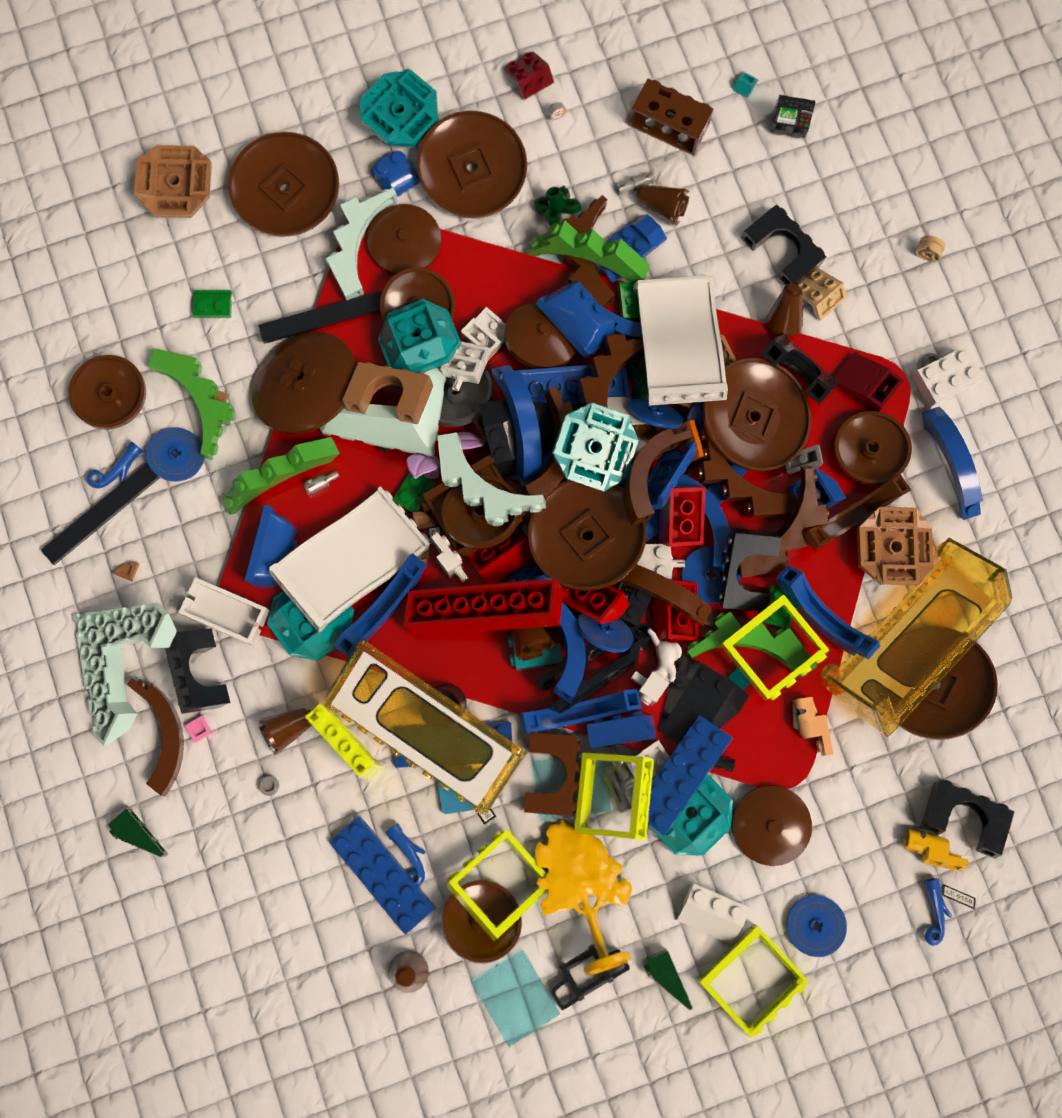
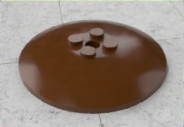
(476, 140)
(277, 161)
(315, 399)
(781, 413)
(578, 563)
(960, 703)

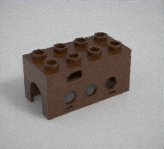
(690, 119)

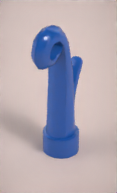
(121, 467)
(409, 850)
(938, 908)

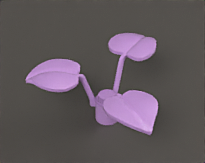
(430, 466)

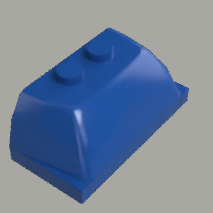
(578, 317)
(273, 542)

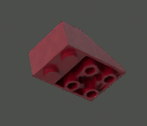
(868, 381)

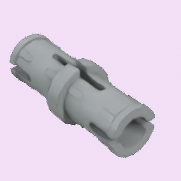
(634, 183)
(622, 803)

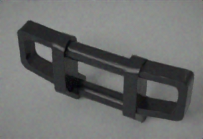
(581, 993)

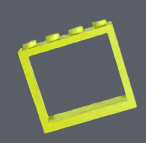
(790, 679)
(343, 741)
(640, 798)
(472, 908)
(782, 1000)

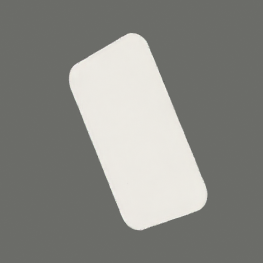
(620, 405)

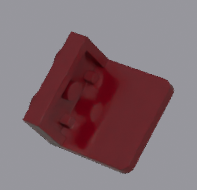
(530, 74)

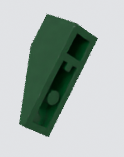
(133, 831)
(664, 973)

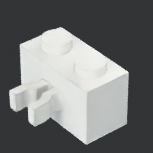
(651, 688)

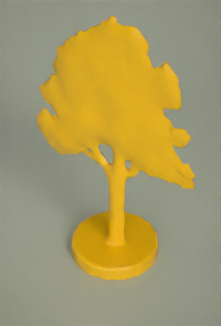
(578, 869)

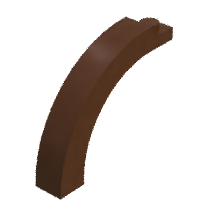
(551, 474)
(635, 485)
(857, 512)
(668, 592)
(172, 736)

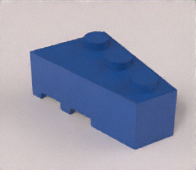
(621, 730)

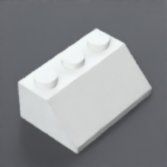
(713, 913)

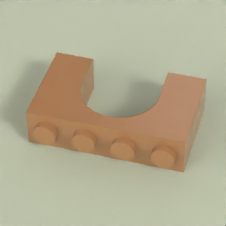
(370, 378)

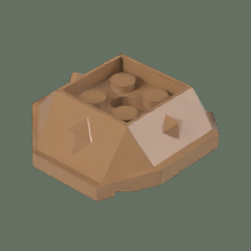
(161, 168)
(912, 541)

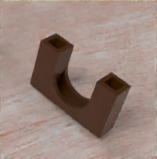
(565, 749)

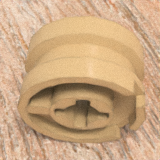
(930, 248)

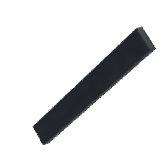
(320, 317)
(99, 514)

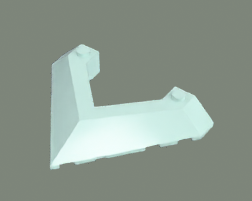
(383, 428)
(101, 659)

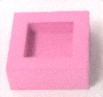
(198, 729)

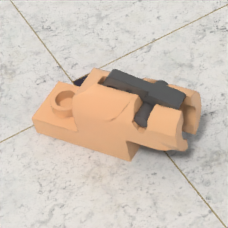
(811, 725)

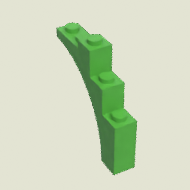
(590, 246)
(212, 412)
(277, 469)
(783, 647)

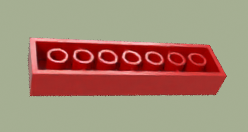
(484, 607)

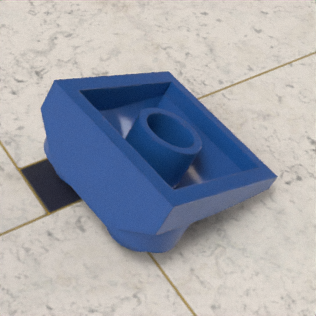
(395, 172)

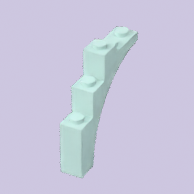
(359, 217)
(477, 491)

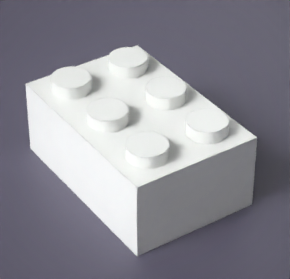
(947, 376)

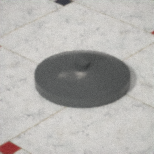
(463, 405)

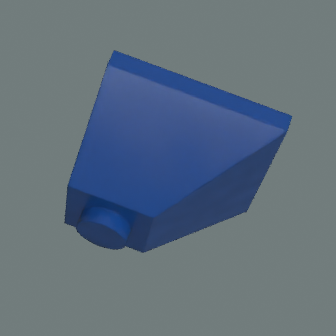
(828, 489)

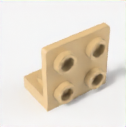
(822, 292)

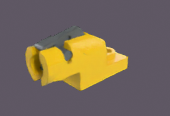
(934, 849)

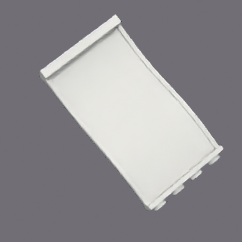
(681, 340)
(349, 559)

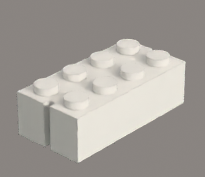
(224, 611)

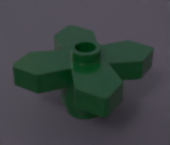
(556, 203)
(637, 373)

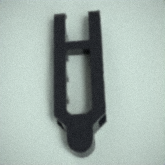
(587, 687)

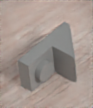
(809, 456)

